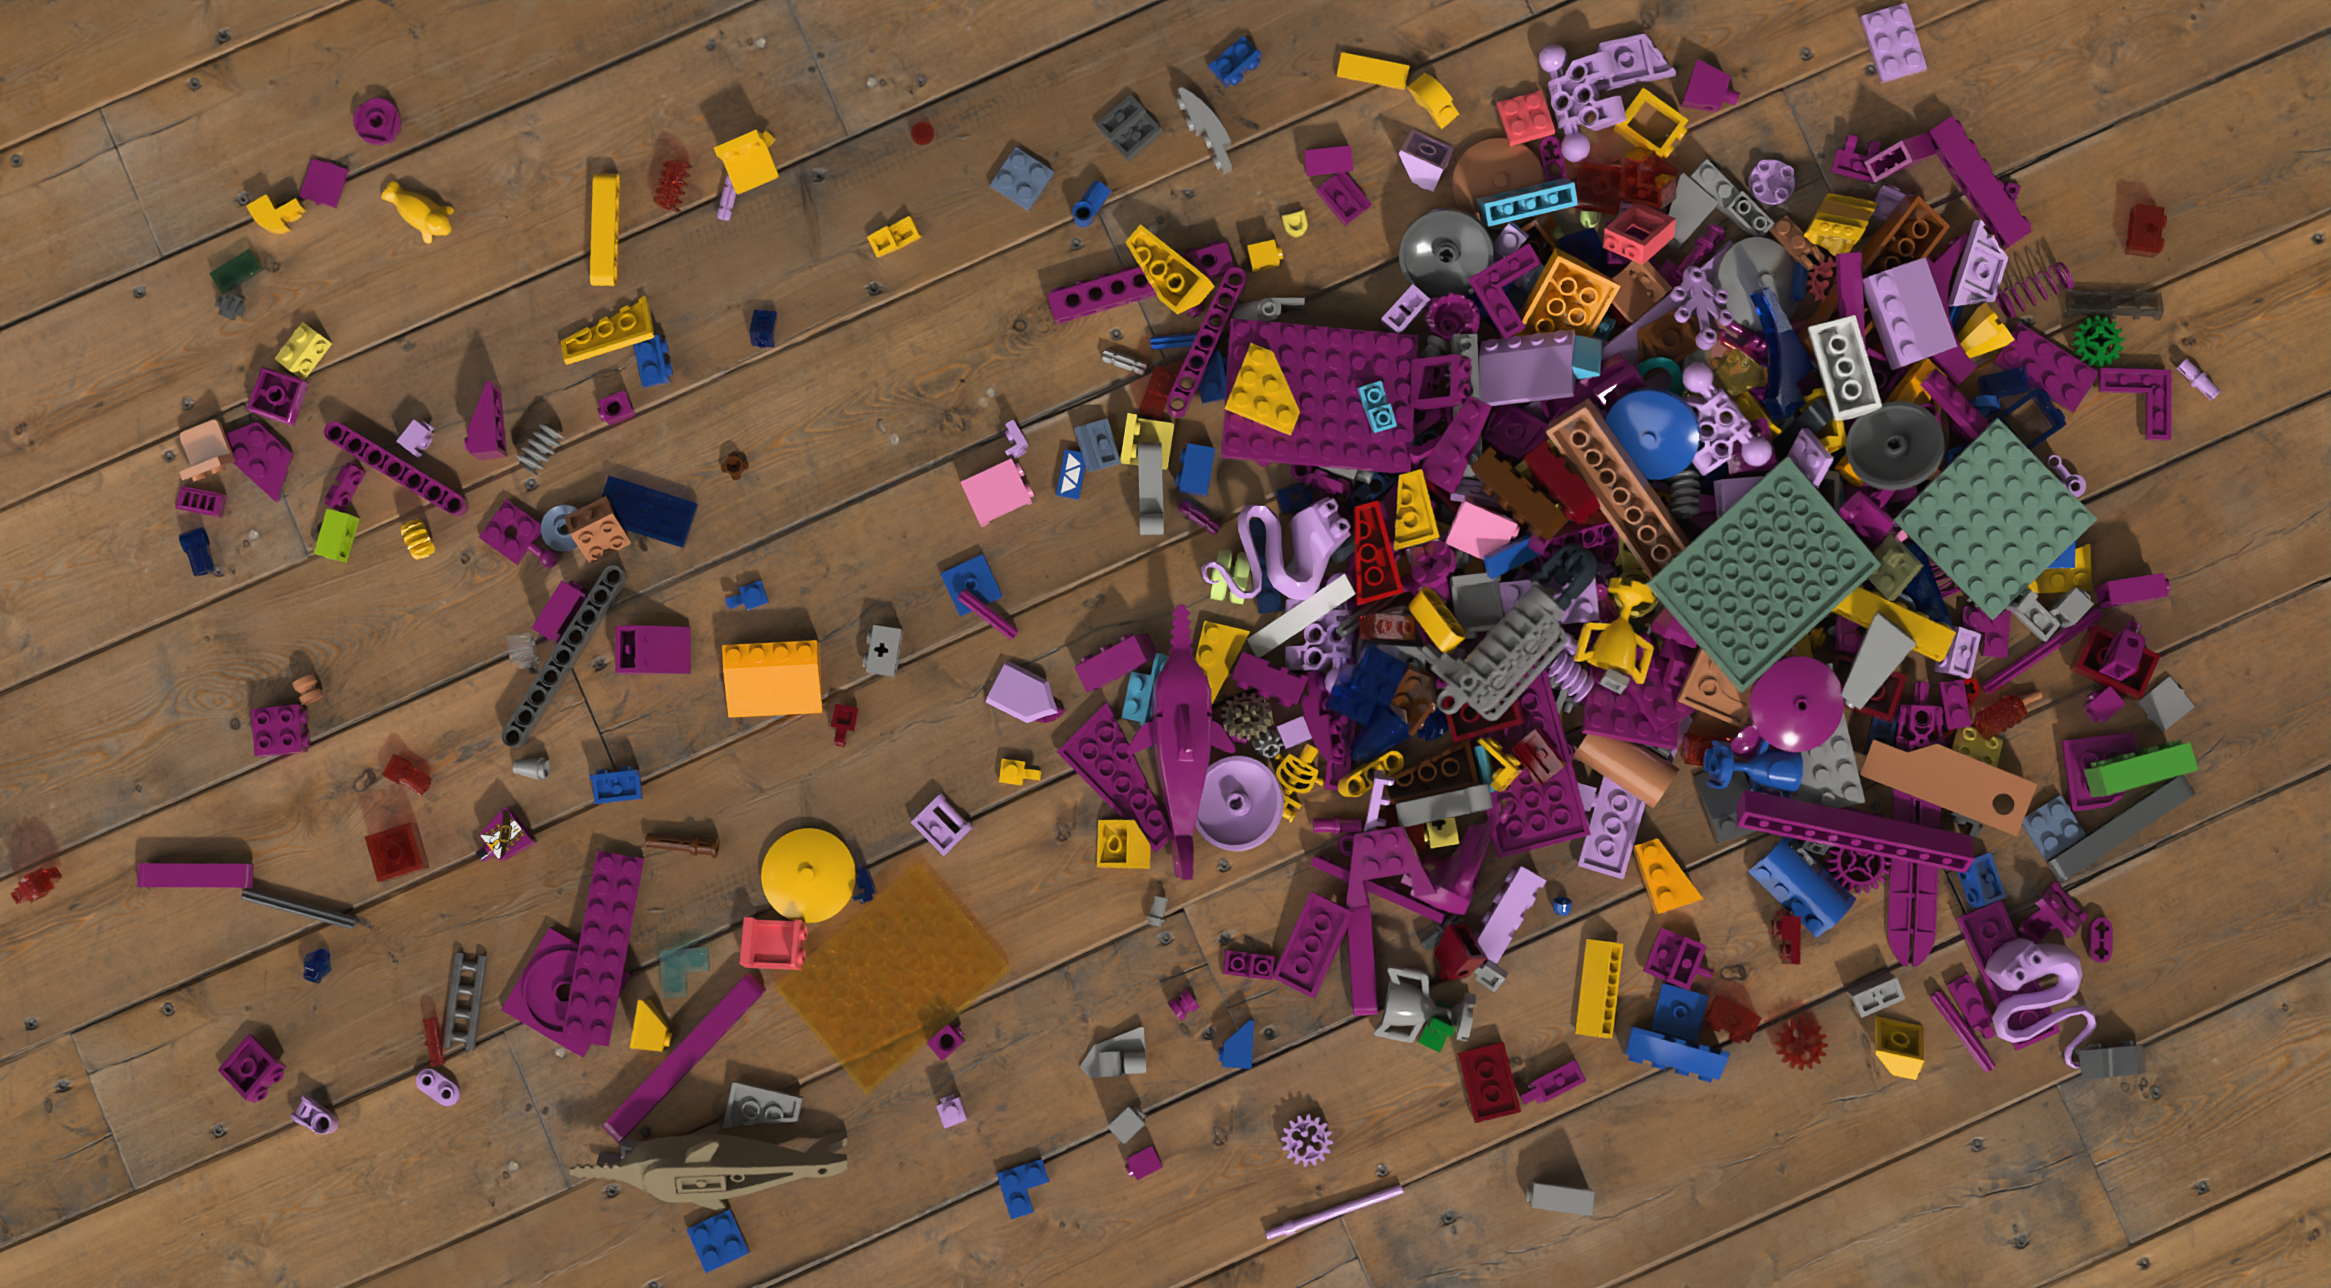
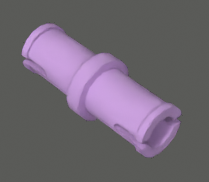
(2198, 379)

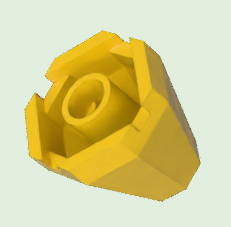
(1983, 333)

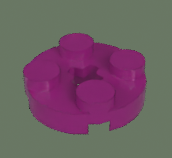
(370, 111)
(1326, 485)
(1425, 556)

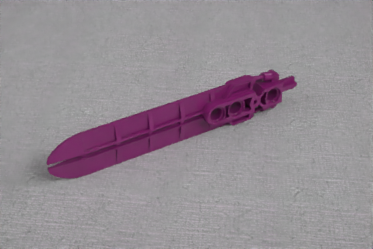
(1901, 871)

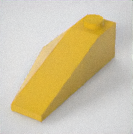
(1171, 276)

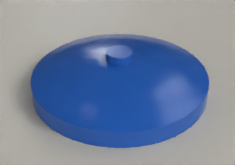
(1656, 430)

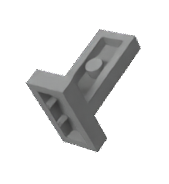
(2033, 615)

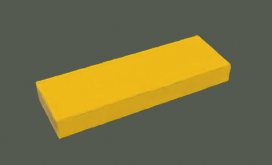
(1372, 71)

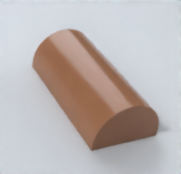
(1628, 766)

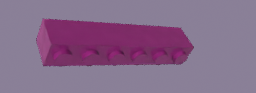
(1978, 183)

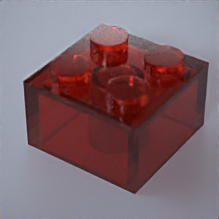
(397, 852)

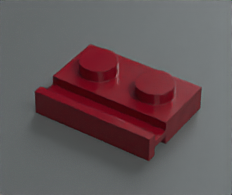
(1538, 757)

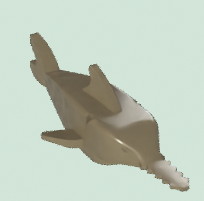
(717, 1166)

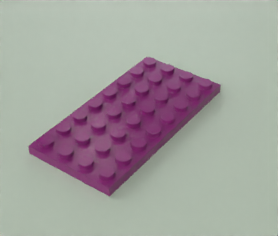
(1546, 812)

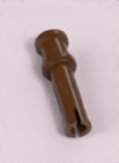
(694, 845)

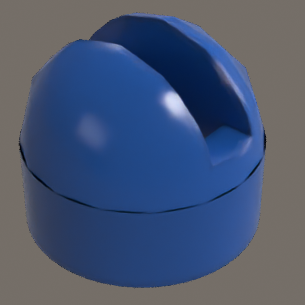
(1562, 905)

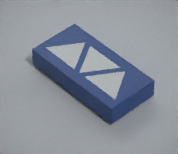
(1071, 475)

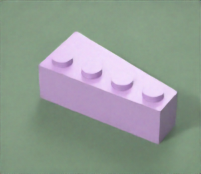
(1508, 912)

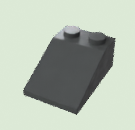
(1721, 805)

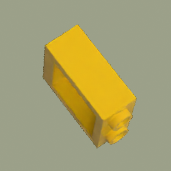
(1638, 140)

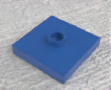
(975, 578)
(1679, 1012)

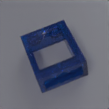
(2042, 400)

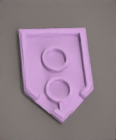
(1022, 694)

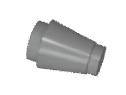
(534, 768)

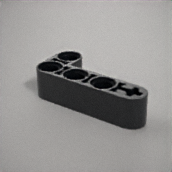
(1814, 418)

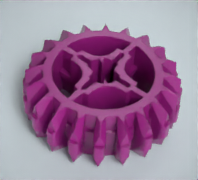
(1864, 870)

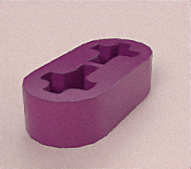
(2106, 940)

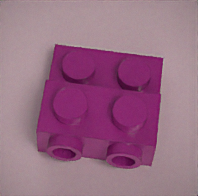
(252, 1069)

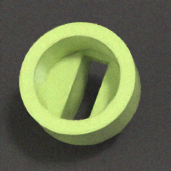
(1589, 218)

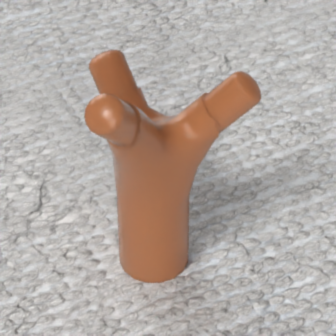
(2030, 697)

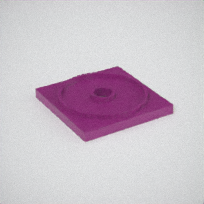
(535, 994)

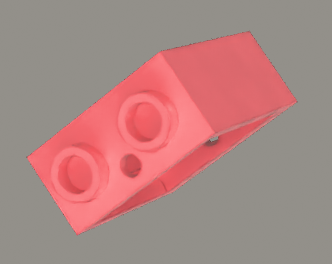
(1647, 219)

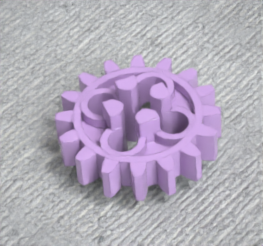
(1319, 1136)

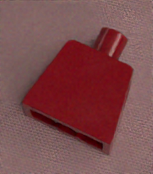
(1458, 953)

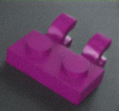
(1851, 164)

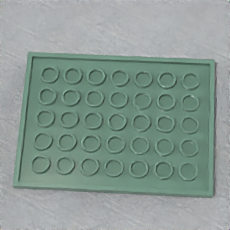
(1763, 574)

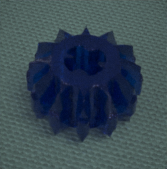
(1434, 726)

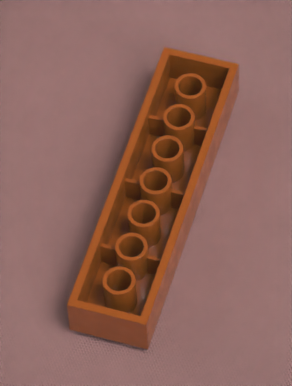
(1903, 238)

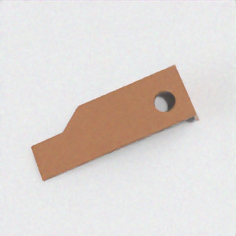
(1951, 782)

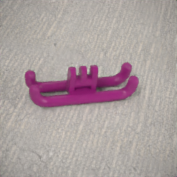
(1752, 346)

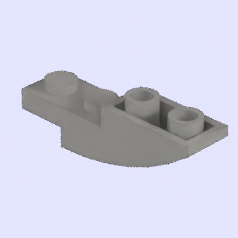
(1202, 121)
(1730, 200)

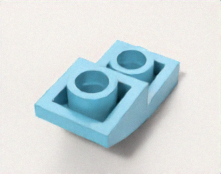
(1377, 407)

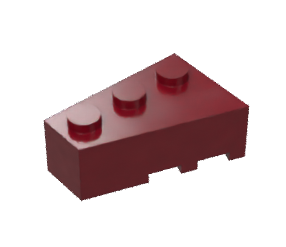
(1560, 484)

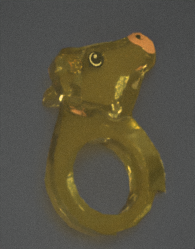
(1735, 375)

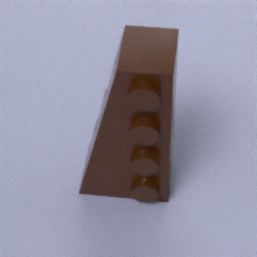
(1518, 495)
(1439, 775)

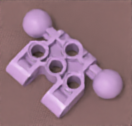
(1608, 111)
(1755, 449)
(1330, 648)

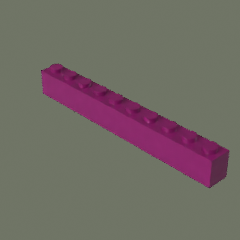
(1854, 831)

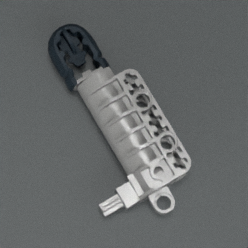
(1516, 639)

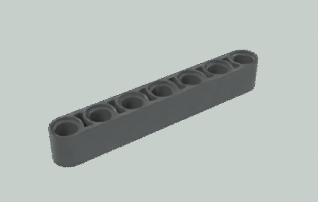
(2120, 827)

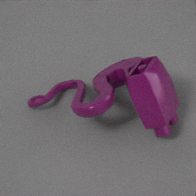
(1457, 875)

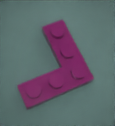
(1489, 289)
(2157, 388)

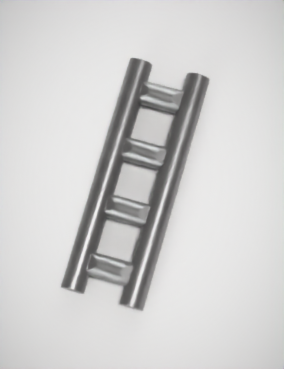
(456, 989)

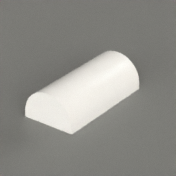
(1845, 368)

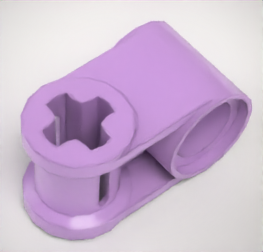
(311, 1114)

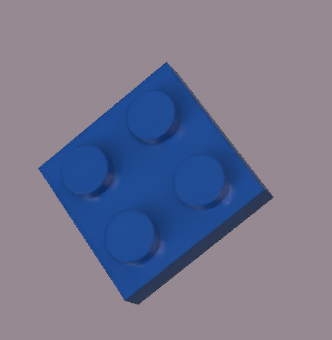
(718, 1240)

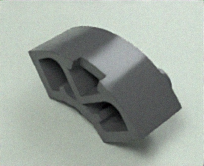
(2112, 1061)

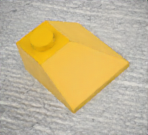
(1122, 845)
(650, 1028)
(1899, 1046)

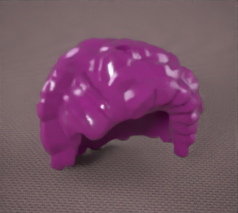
(1452, 316)

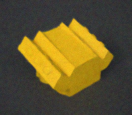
(1839, 222)

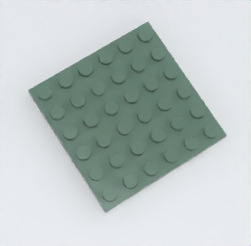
(1994, 519)

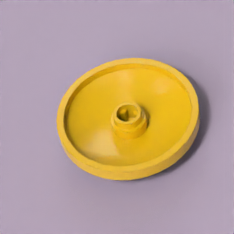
(808, 875)

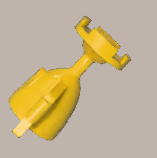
(1617, 642)

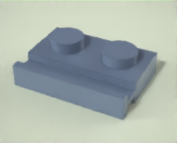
(1097, 445)

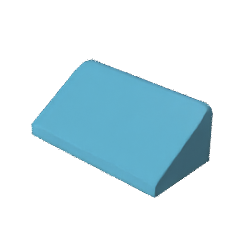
(1586, 357)
(1483, 766)

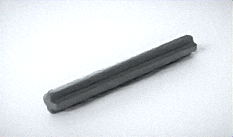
(299, 908)

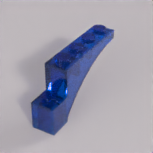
(1785, 355)

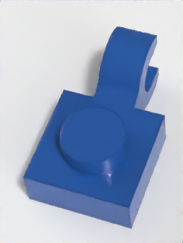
(751, 595)

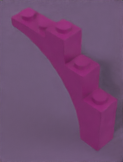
(1953, 361)

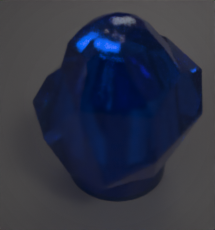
(316, 965)

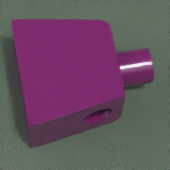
(1708, 89)

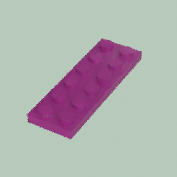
(1984, 933)

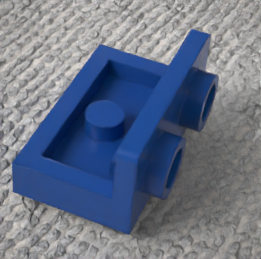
(616, 786)

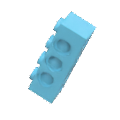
(1527, 201)

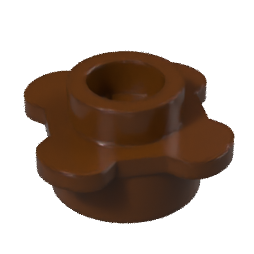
(727, 467)

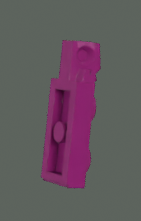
(1971, 1005)
(1554, 1083)

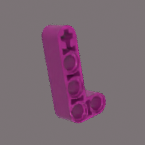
(1599, 539)

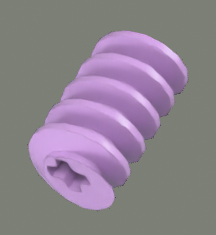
(1571, 675)

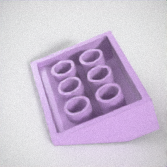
(1908, 313)
(1527, 368)

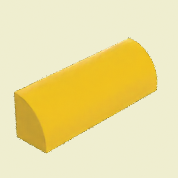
(1599, 988)

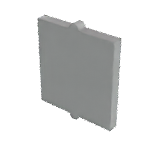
(2165, 704)

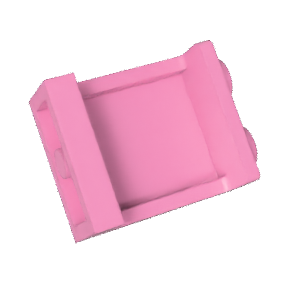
(997, 491)
(1480, 529)

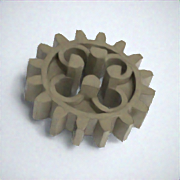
(1260, 716)

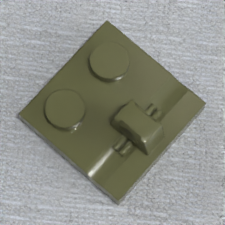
(1896, 567)

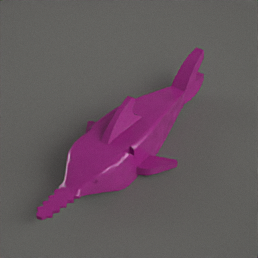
(1181, 739)

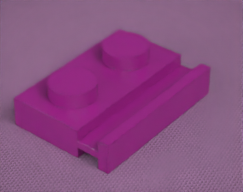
(1343, 198)

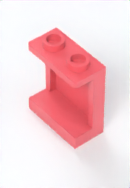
(773, 944)

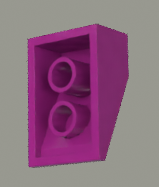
(487, 428)

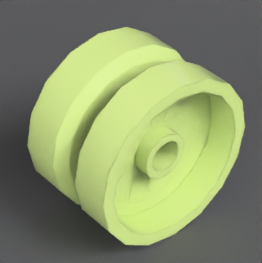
(1238, 573)

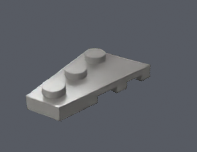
(757, 1105)

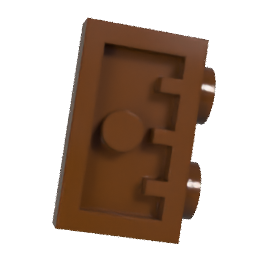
(1416, 696)

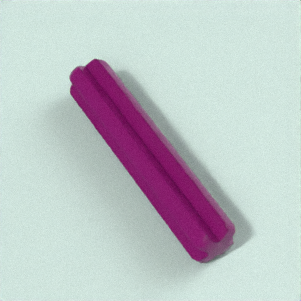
(987, 614)

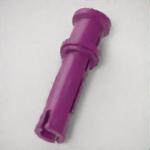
(1703, 246)

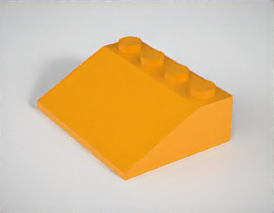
(1567, 297)
(772, 678)

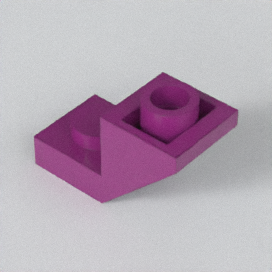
(1679, 662)

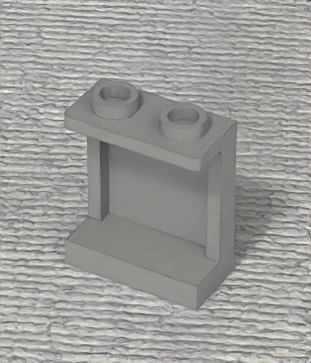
(1476, 603)

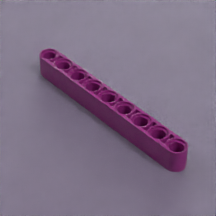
(684, 1058)

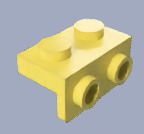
(303, 351)

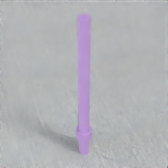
(1290, 1226)

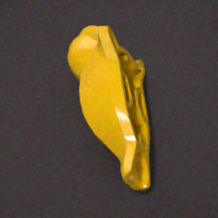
(420, 211)

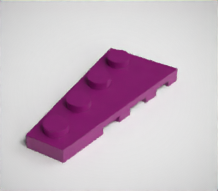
(1453, 451)

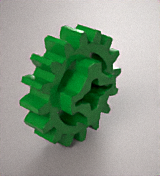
(2098, 351)

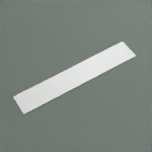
(1301, 616)

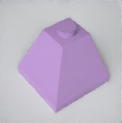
(1424, 159)

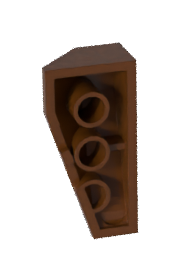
(1543, 235)

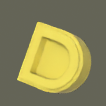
(1295, 223)

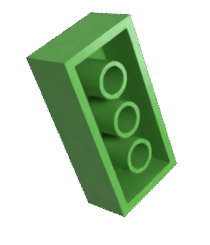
(2140, 768)

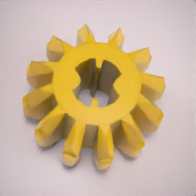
(417, 539)

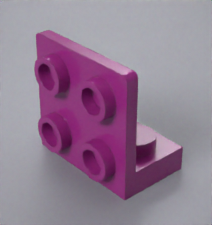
(1737, 465)
(1866, 518)

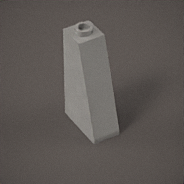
(1876, 659)

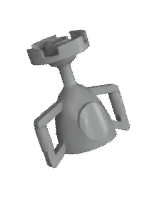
(1412, 1006)

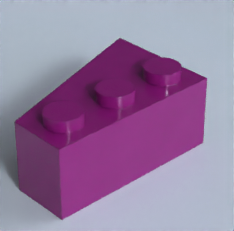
(1115, 661)
(1269, 680)

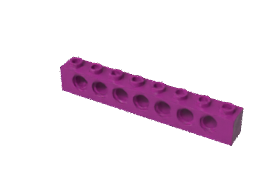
(1087, 306)

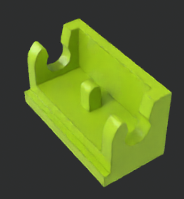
(336, 535)

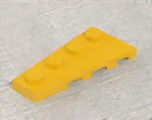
(621, 330)
(1218, 651)

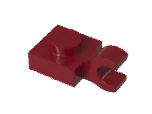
(844, 720)

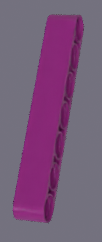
(1208, 331)
(386, 464)

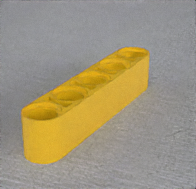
(604, 229)

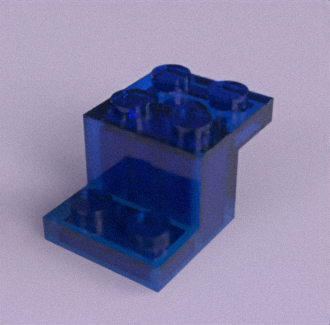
(1366, 684)

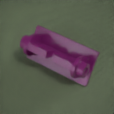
(340, 496)

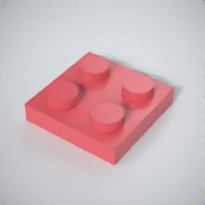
(1525, 118)

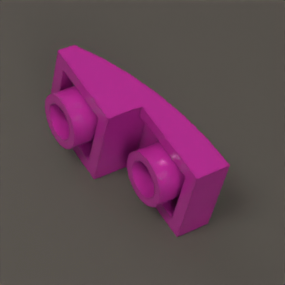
(1248, 965)

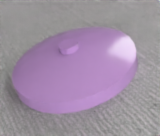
(1239, 804)

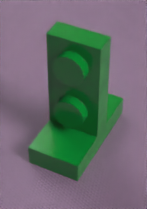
(1437, 1030)

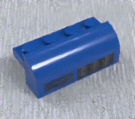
(1802, 885)

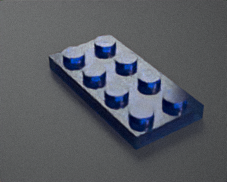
(650, 511)

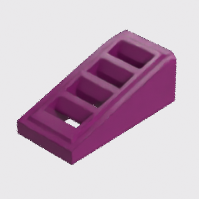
(218, 506)

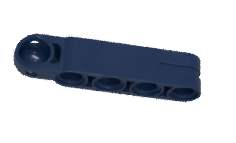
(1366, 496)

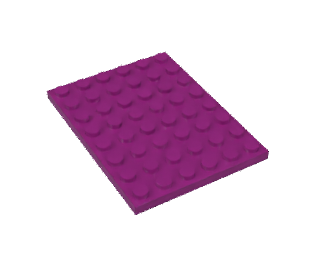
(1323, 376)

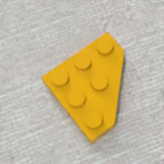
(1263, 392)

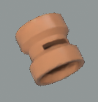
(307, 688)

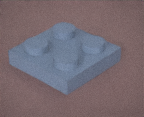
(1022, 179)
(2052, 827)

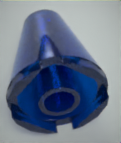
(1381, 734)

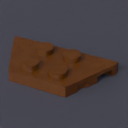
(1668, 339)

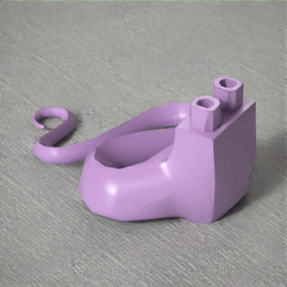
(1315, 537)
(2024, 961)

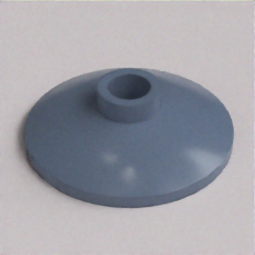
(552, 529)

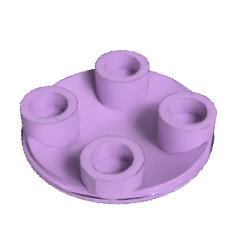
(1772, 181)

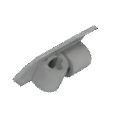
(1117, 1056)

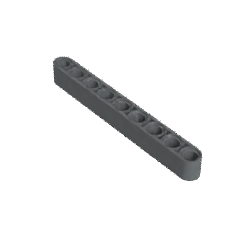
(554, 663)

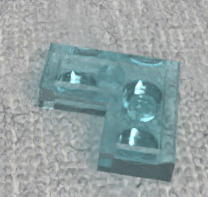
(676, 965)

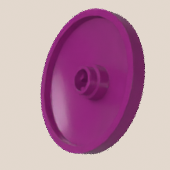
(1776, 699)

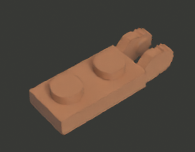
(1795, 243)

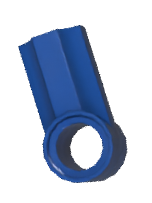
(1091, 202)

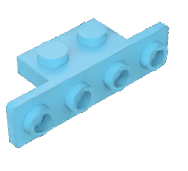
(1140, 693)

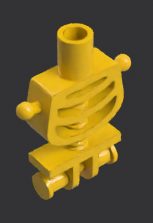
(1303, 761)

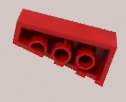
(1373, 556)

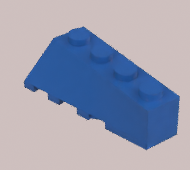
(1675, 1053)

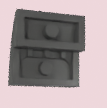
(1129, 127)

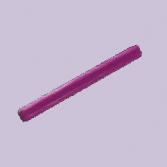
(2041, 651)

